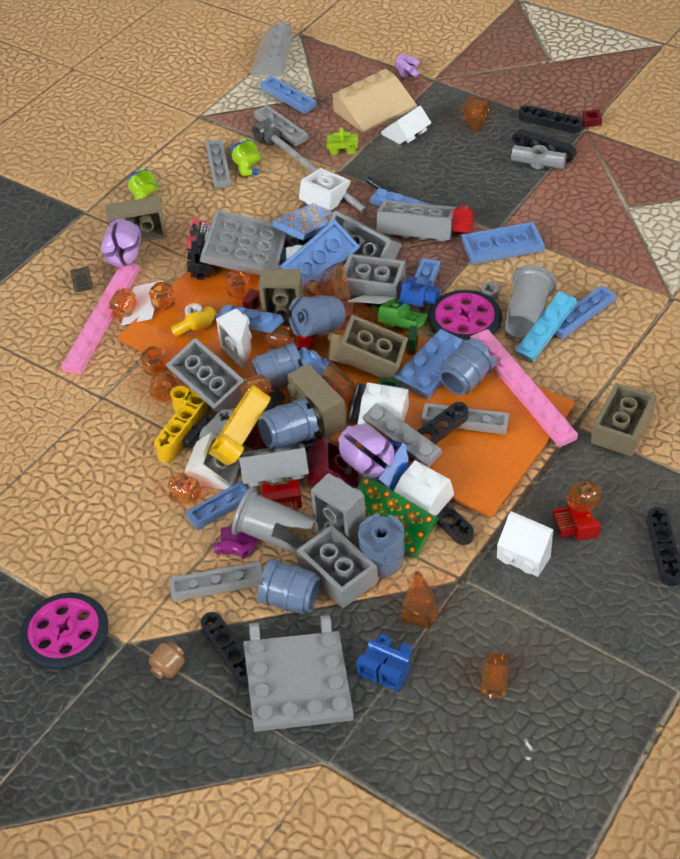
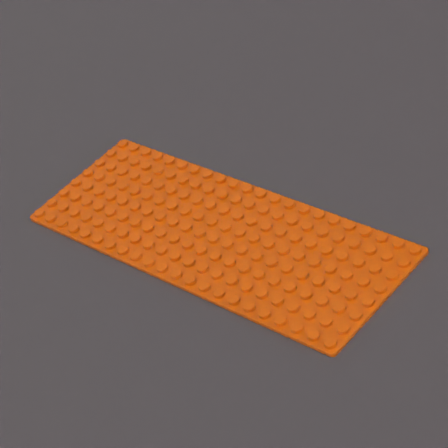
(478, 463)

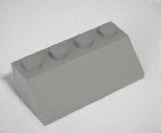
(273, 51)
(415, 220)
(370, 240)
(207, 376)

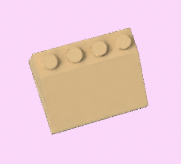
(373, 101)

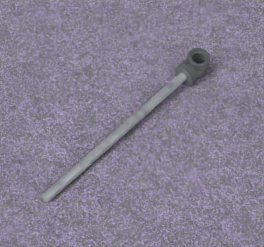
(267, 131)

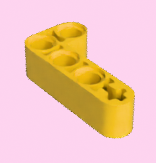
(189, 411)
(229, 442)

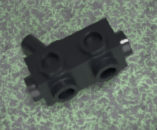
(198, 269)

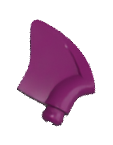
(239, 545)

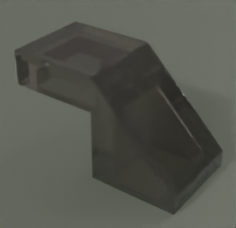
(81, 279)

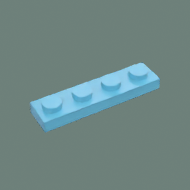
(546, 326)

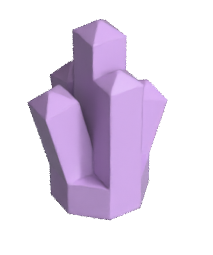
(406, 64)

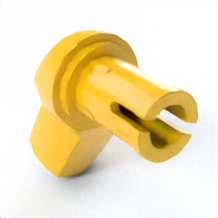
(195, 321)

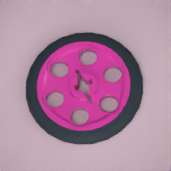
(465, 315)
(81, 649)

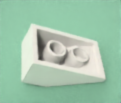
(425, 488)

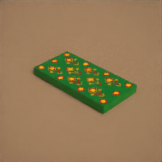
(415, 520)

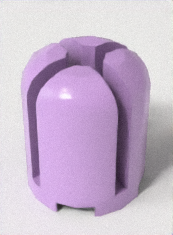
(121, 242)
(362, 458)

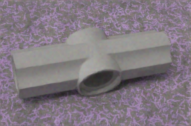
(538, 157)

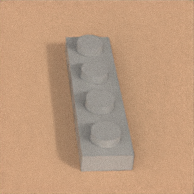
(287, 129)
(218, 164)
(478, 419)
(397, 430)
(216, 581)

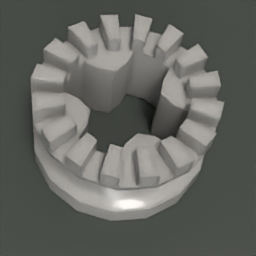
(490, 286)

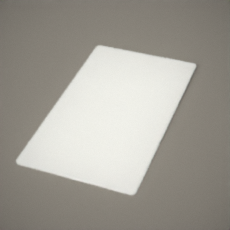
(372, 299)
(143, 308)

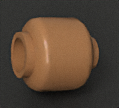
(166, 660)

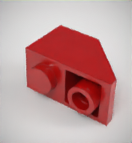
(463, 220)

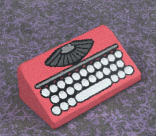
(196, 227)

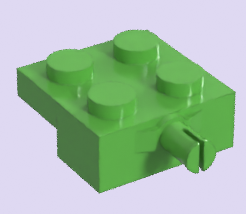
(398, 314)

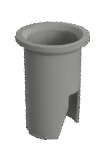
(528, 299)
(265, 518)

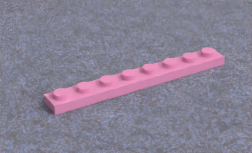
(98, 321)
(528, 392)

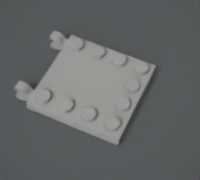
(244, 243)
(297, 679)

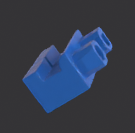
(418, 294)
(385, 663)

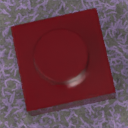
(592, 118)
(252, 300)

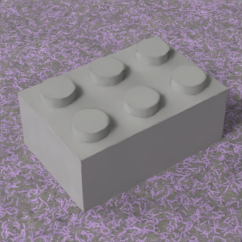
(374, 276)
(273, 464)
(338, 506)
(339, 564)

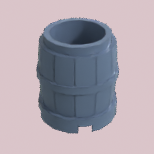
(316, 315)
(277, 365)
(467, 366)
(287, 424)
(382, 543)
(289, 587)

